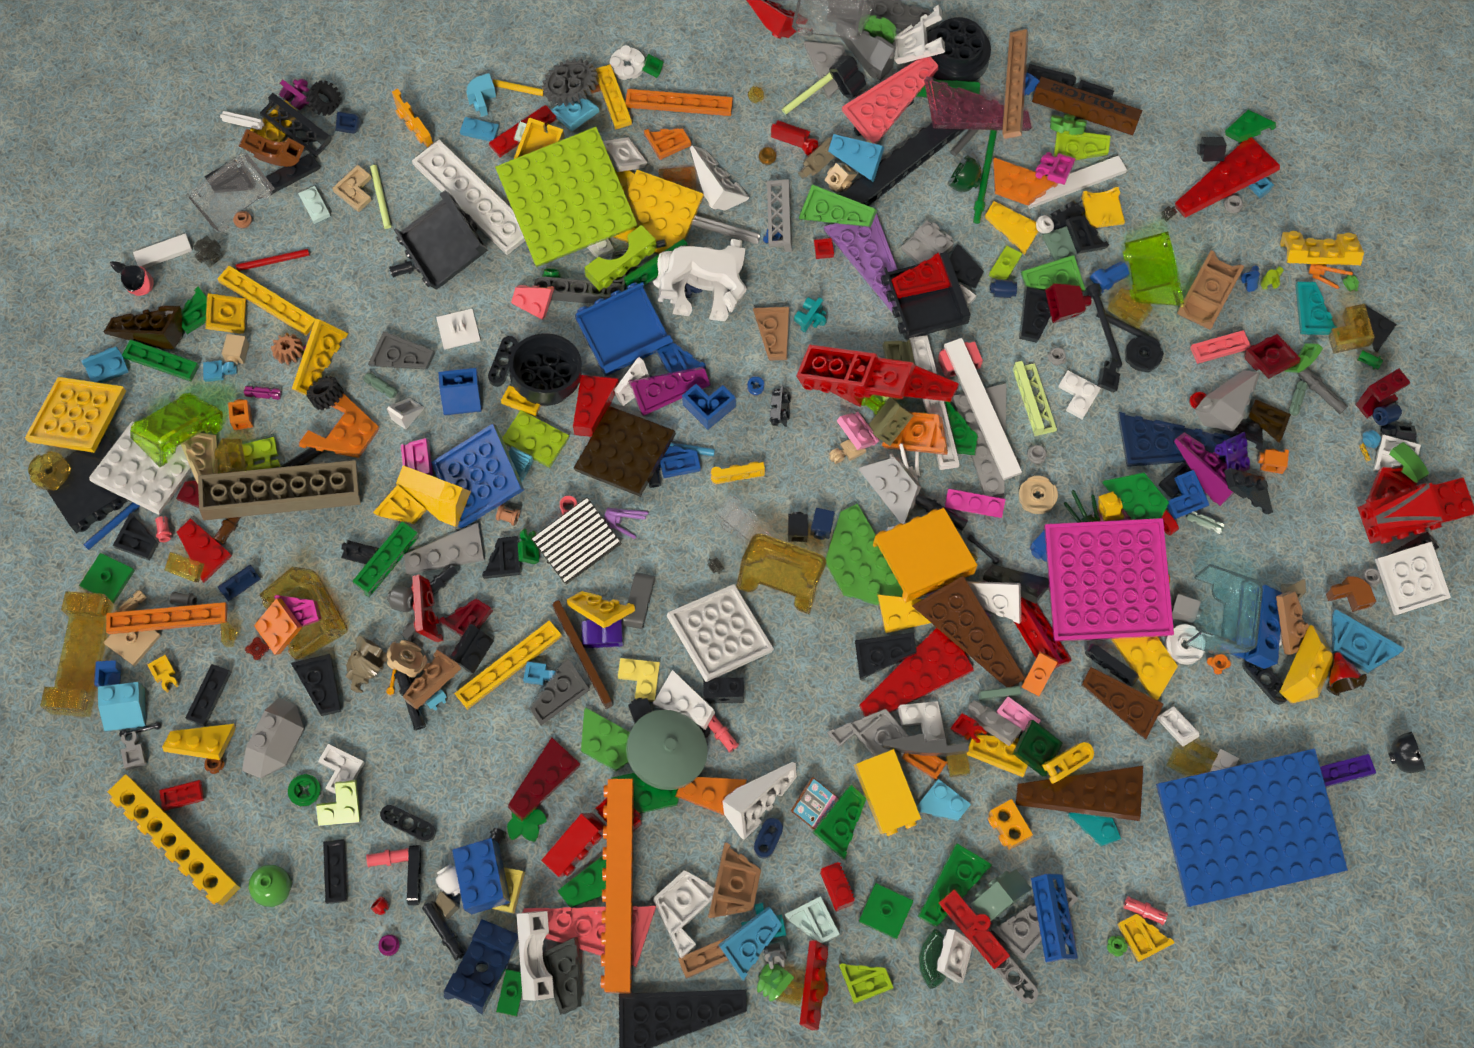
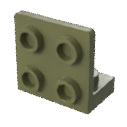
(890, 421)

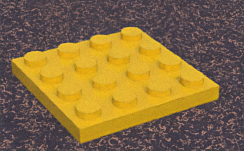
(661, 208)
(75, 414)

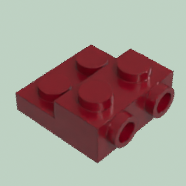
(1271, 356)

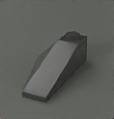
(873, 53)

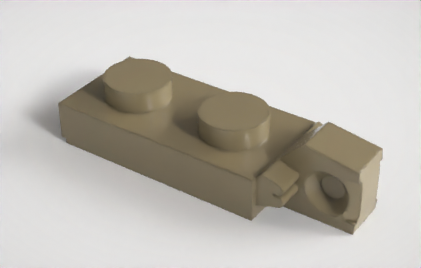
(817, 159)

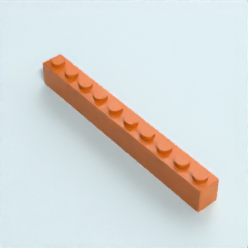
(619, 886)

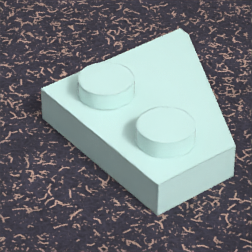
(814, 920)

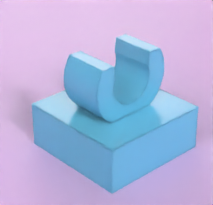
(436, 698)

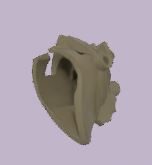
(364, 663)

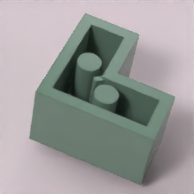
(1002, 894)

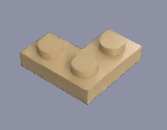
(350, 188)

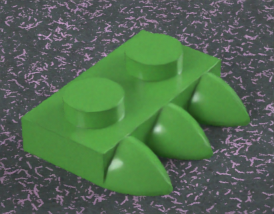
(773, 981)

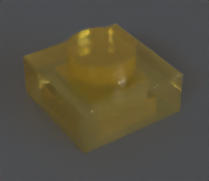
(228, 634)
(957, 765)

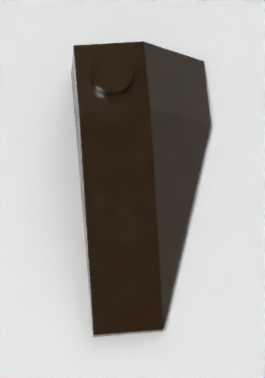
(153, 328)

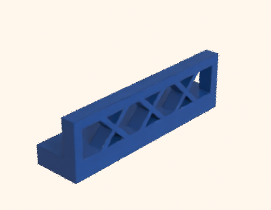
(1051, 917)

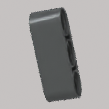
(639, 596)

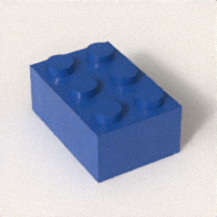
(481, 876)

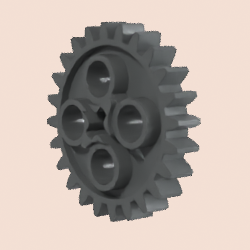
(570, 82)

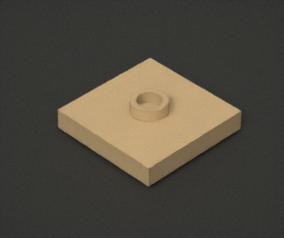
(132, 645)

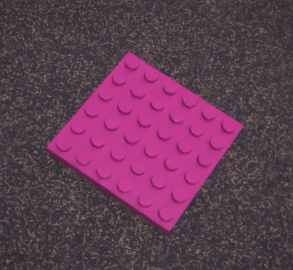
(1108, 580)

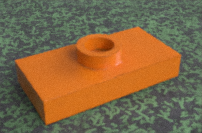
(1039, 674)

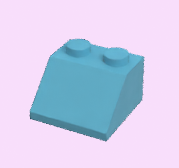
(122, 706)

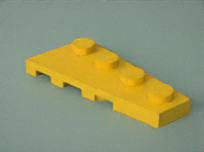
(319, 350)

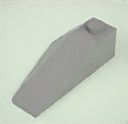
(1227, 403)

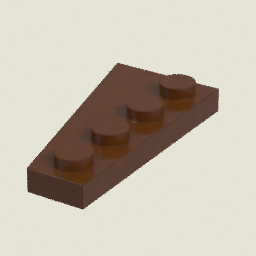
(1127, 703)

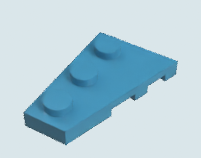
(857, 154)
(749, 941)

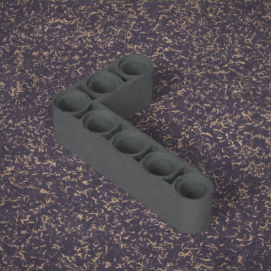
(588, 289)

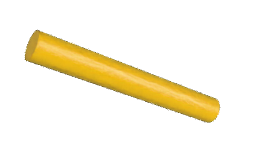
(517, 87)

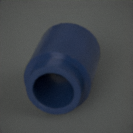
(1003, 288)
(1387, 414)

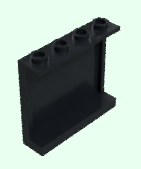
(441, 242)
(929, 310)
(78, 497)

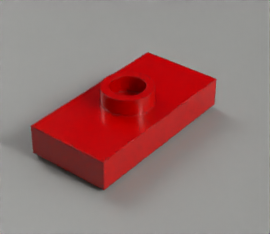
(181, 795)

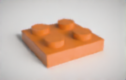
(278, 626)

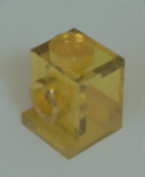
(795, 997)

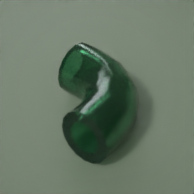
(928, 959)

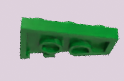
(839, 823)
(585, 886)

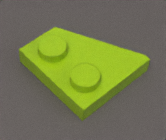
(865, 981)

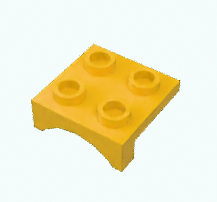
(1103, 208)

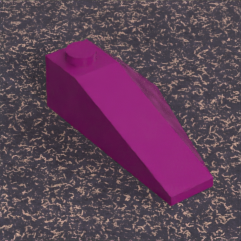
(1207, 467)

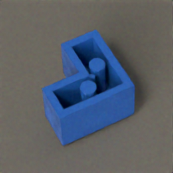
(706, 408)

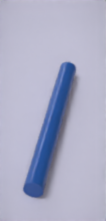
(111, 525)

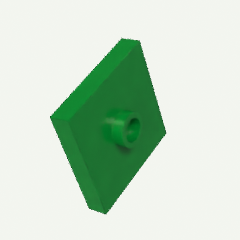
(107, 577)
(886, 911)

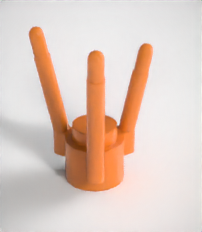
(1319, 269)

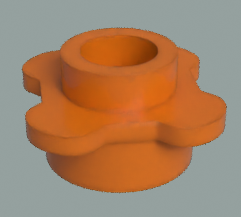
(1225, 663)

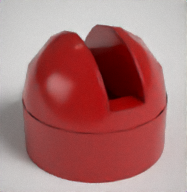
(379, 906)

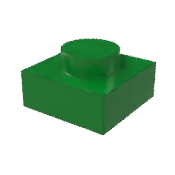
(652, 65)

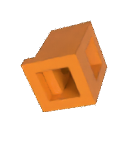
(240, 414)
(1273, 460)

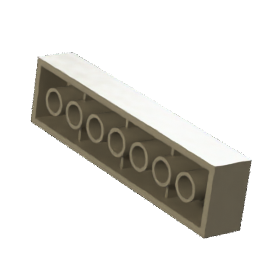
(278, 490)

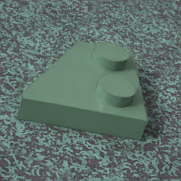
(1059, 243)

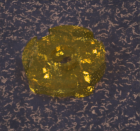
(46, 461)

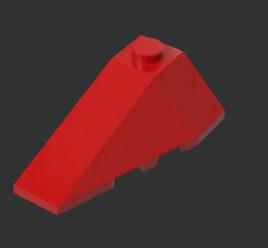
(774, 17)

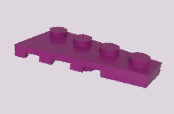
(660, 390)

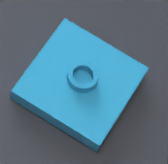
(575, 115)

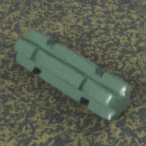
(380, 385)
(1298, 397)
(1206, 522)

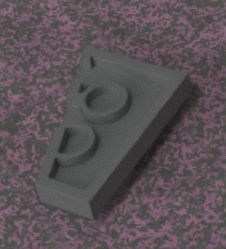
(400, 353)
(558, 693)

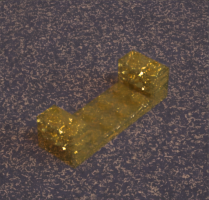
(81, 649)

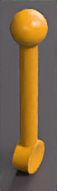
(390, 690)

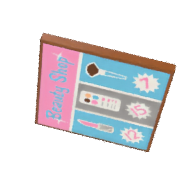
(814, 803)

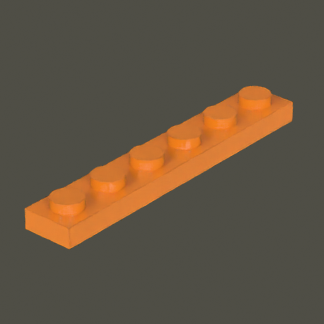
(679, 102)
(166, 618)

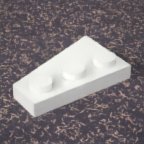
(999, 598)

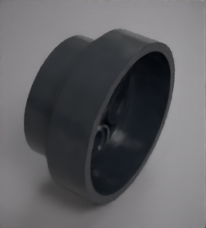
(963, 59)
(551, 357)

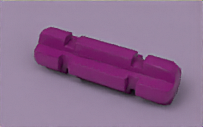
(262, 392)

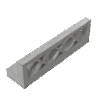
(785, 216)

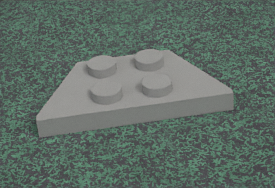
(822, 58)
(893, 485)

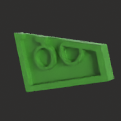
(1060, 272)

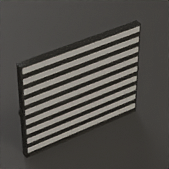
(576, 541)

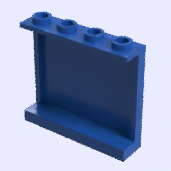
(622, 328)

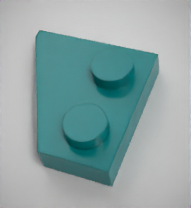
(1098, 827)

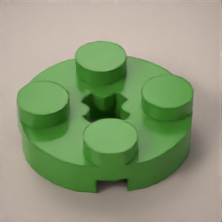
(881, 28)
(1067, 123)

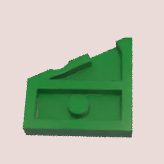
(1248, 126)
(194, 311)

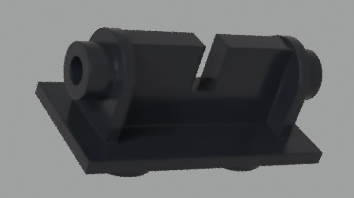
(1072, 210)
(781, 399)
(358, 552)

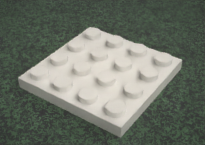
(137, 477)
(719, 632)

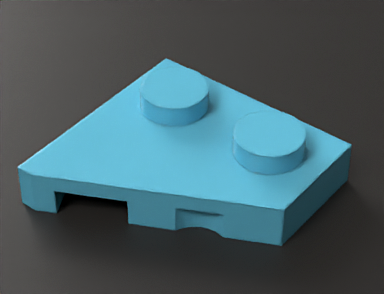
(943, 802)

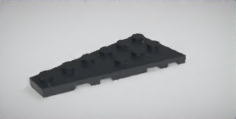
(664, 1016)

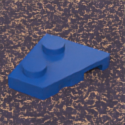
(676, 359)

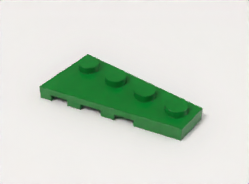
(958, 874)

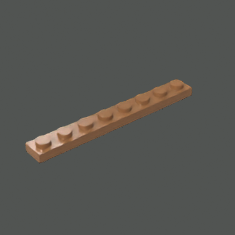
(1015, 84)

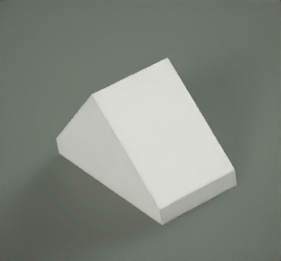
(404, 412)

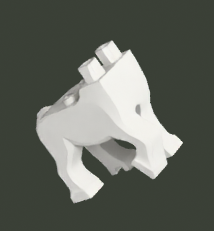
(705, 270)

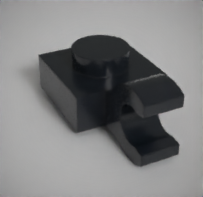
(1108, 376)

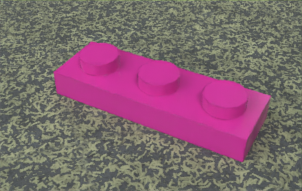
(975, 503)

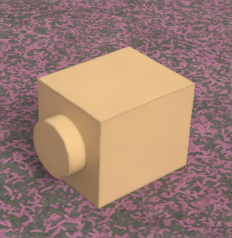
(235, 349)

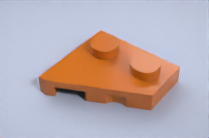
(667, 141)

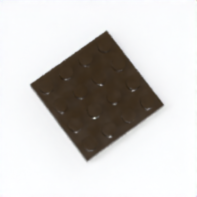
(624, 451)

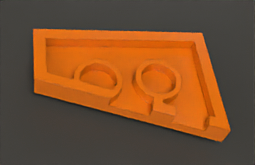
(709, 792)

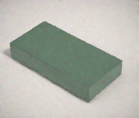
(999, 693)

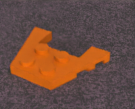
(349, 435)

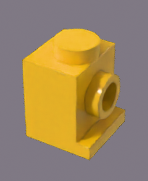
(1110, 507)

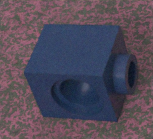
(822, 523)

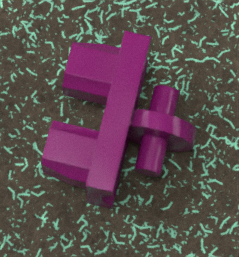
(287, 92)

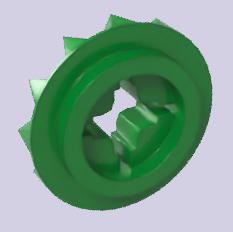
(304, 781)

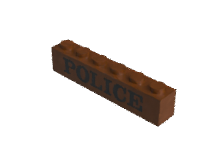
(1087, 106)

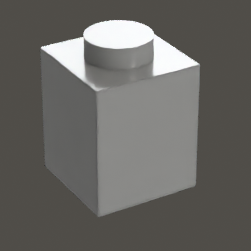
(1186, 609)

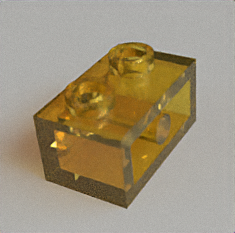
(230, 456)

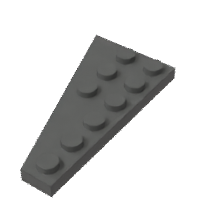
(899, 13)

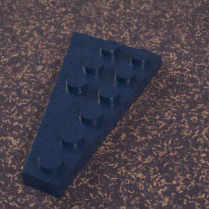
(1153, 441)

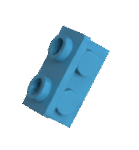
(105, 365)

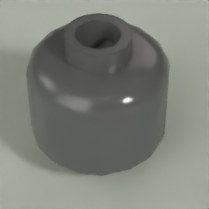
(401, 598)

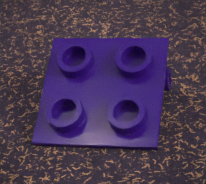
(1235, 451)

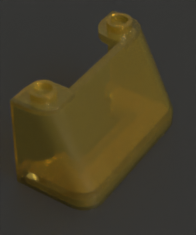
(782, 568)
(308, 585)

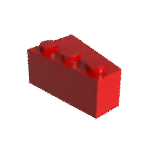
(593, 400)
(574, 844)

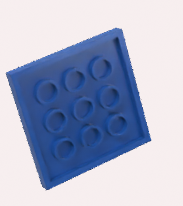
(484, 469)

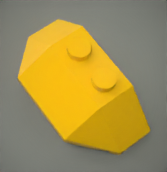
(1308, 668)

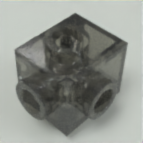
(207, 251)

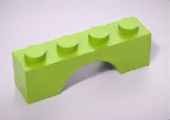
(603, 271)

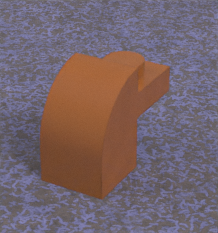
(1357, 592)

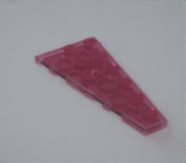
(964, 109)

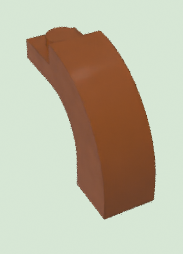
(272, 152)

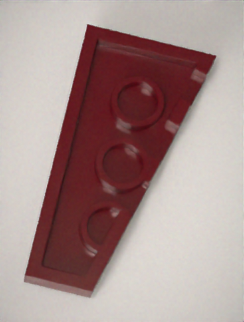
(543, 779)

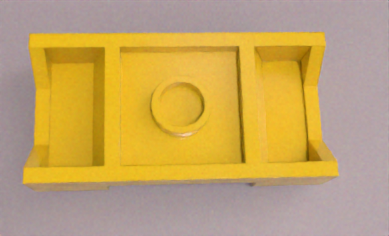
(1342, 251)

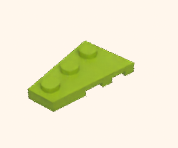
(1081, 146)

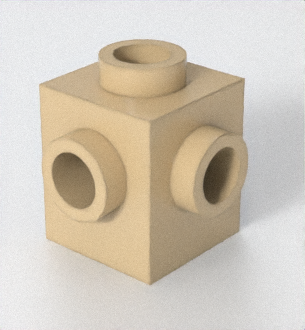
(840, 177)

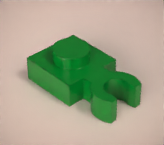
(527, 549)

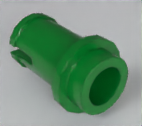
(1370, 359)

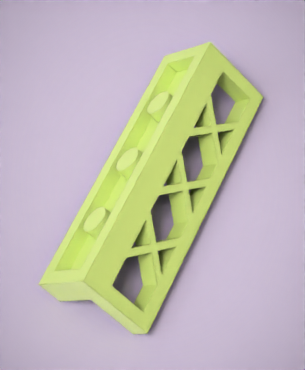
(1029, 399)

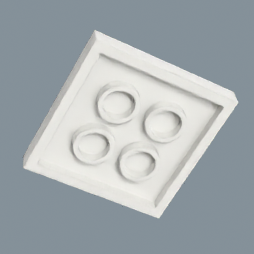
(1412, 578)

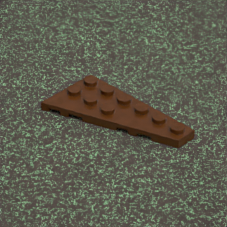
(1102, 793)

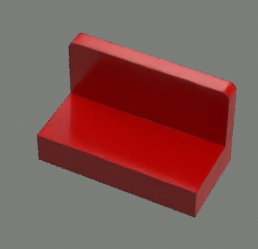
(789, 133)

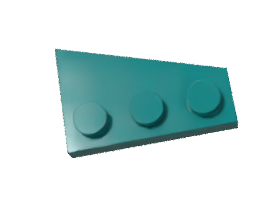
(1312, 312)

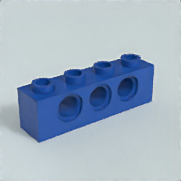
(1267, 649)

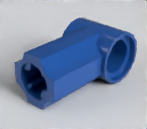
(1110, 276)

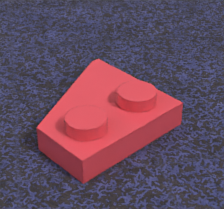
(533, 299)

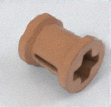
(507, 514)

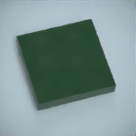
(1037, 747)

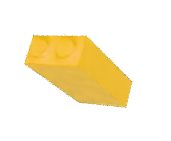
(887, 793)

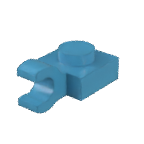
(217, 369)
(537, 673)

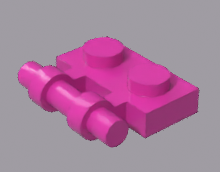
(1059, 169)

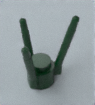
(1089, 518)

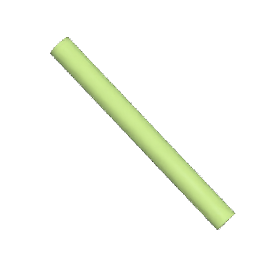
(807, 93)
(380, 196)

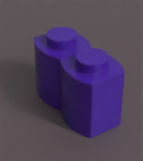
(598, 637)

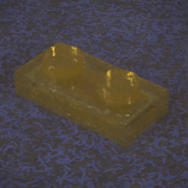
(184, 567)

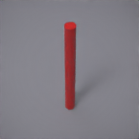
(271, 260)

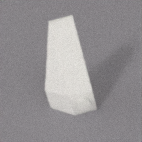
(715, 183)
(750, 801)

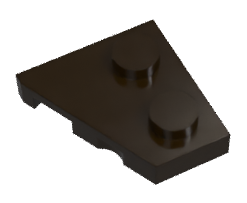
(1270, 419)

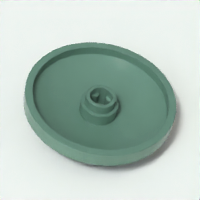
(666, 749)

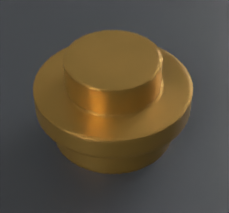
(767, 156)

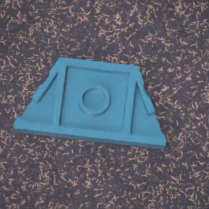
(1361, 644)

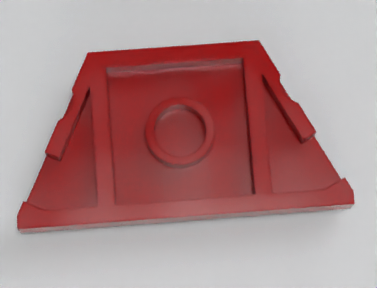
(1389, 481)

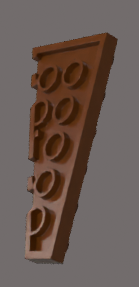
(964, 621)

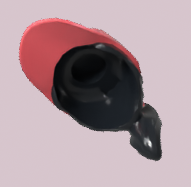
(134, 278)

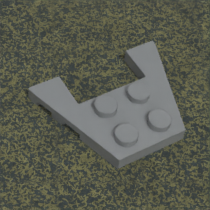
(871, 732)

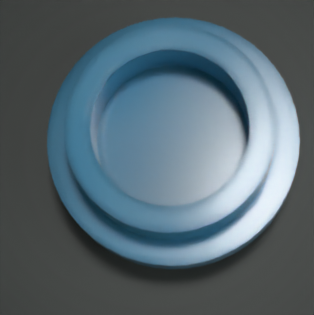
(1371, 439)

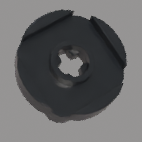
(1141, 363)

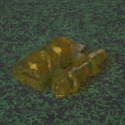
(1188, 764)

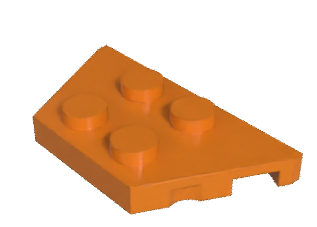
(1019, 183)
(922, 434)

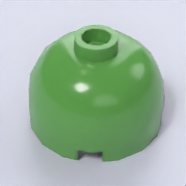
(269, 885)

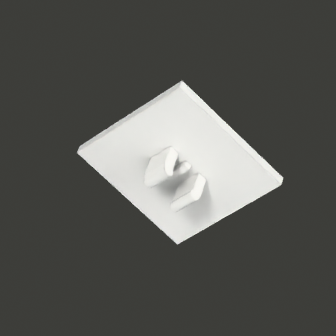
(458, 329)

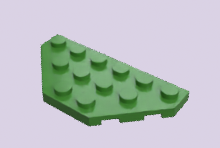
(856, 563)

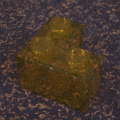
(1355, 333)

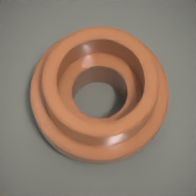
(242, 223)

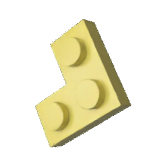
(644, 673)

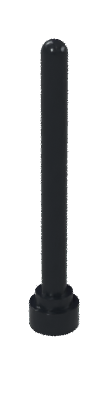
(1094, 292)

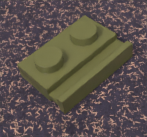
(898, 351)

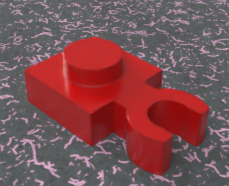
(967, 727)

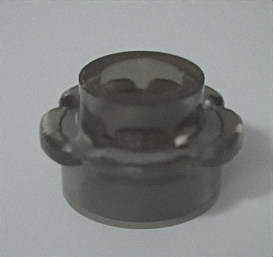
(1168, 213)
(715, 565)

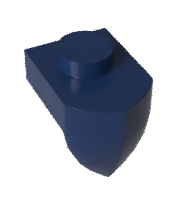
(347, 122)

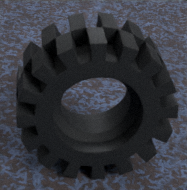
(329, 92)
(325, 392)

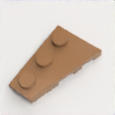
(774, 330)
(1291, 621)
(434, 677)

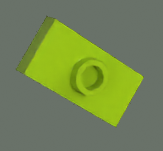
(1006, 263)

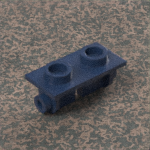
(239, 583)

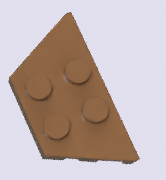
(734, 884)

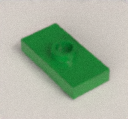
(510, 994)

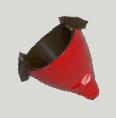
(1344, 676)

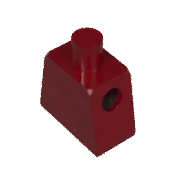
(1066, 301)

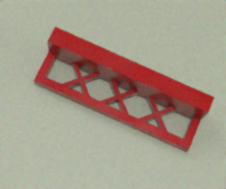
(1036, 633)

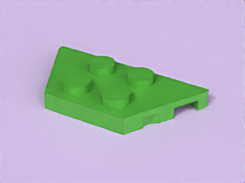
(604, 740)

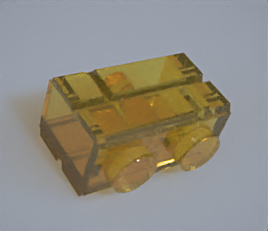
(1128, 310)

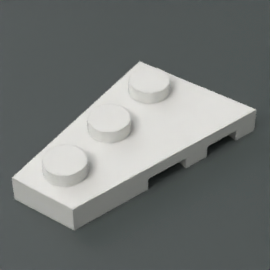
(680, 697)

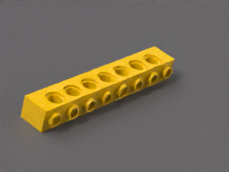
(226, 886)

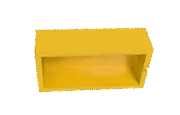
(537, 138)

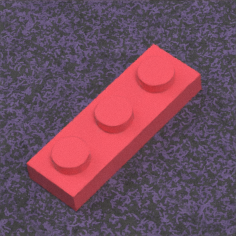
(1220, 347)

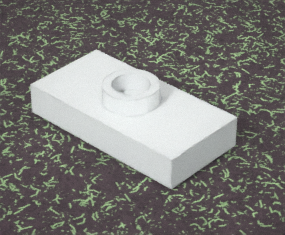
(1178, 726)

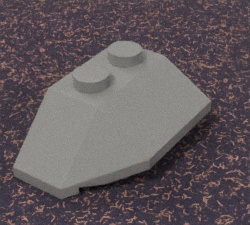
(273, 739)

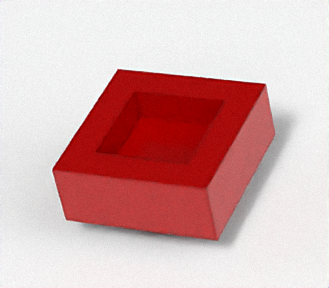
(823, 248)

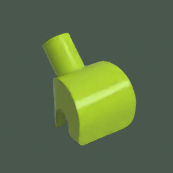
(1272, 277)

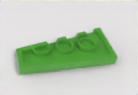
(833, 208)

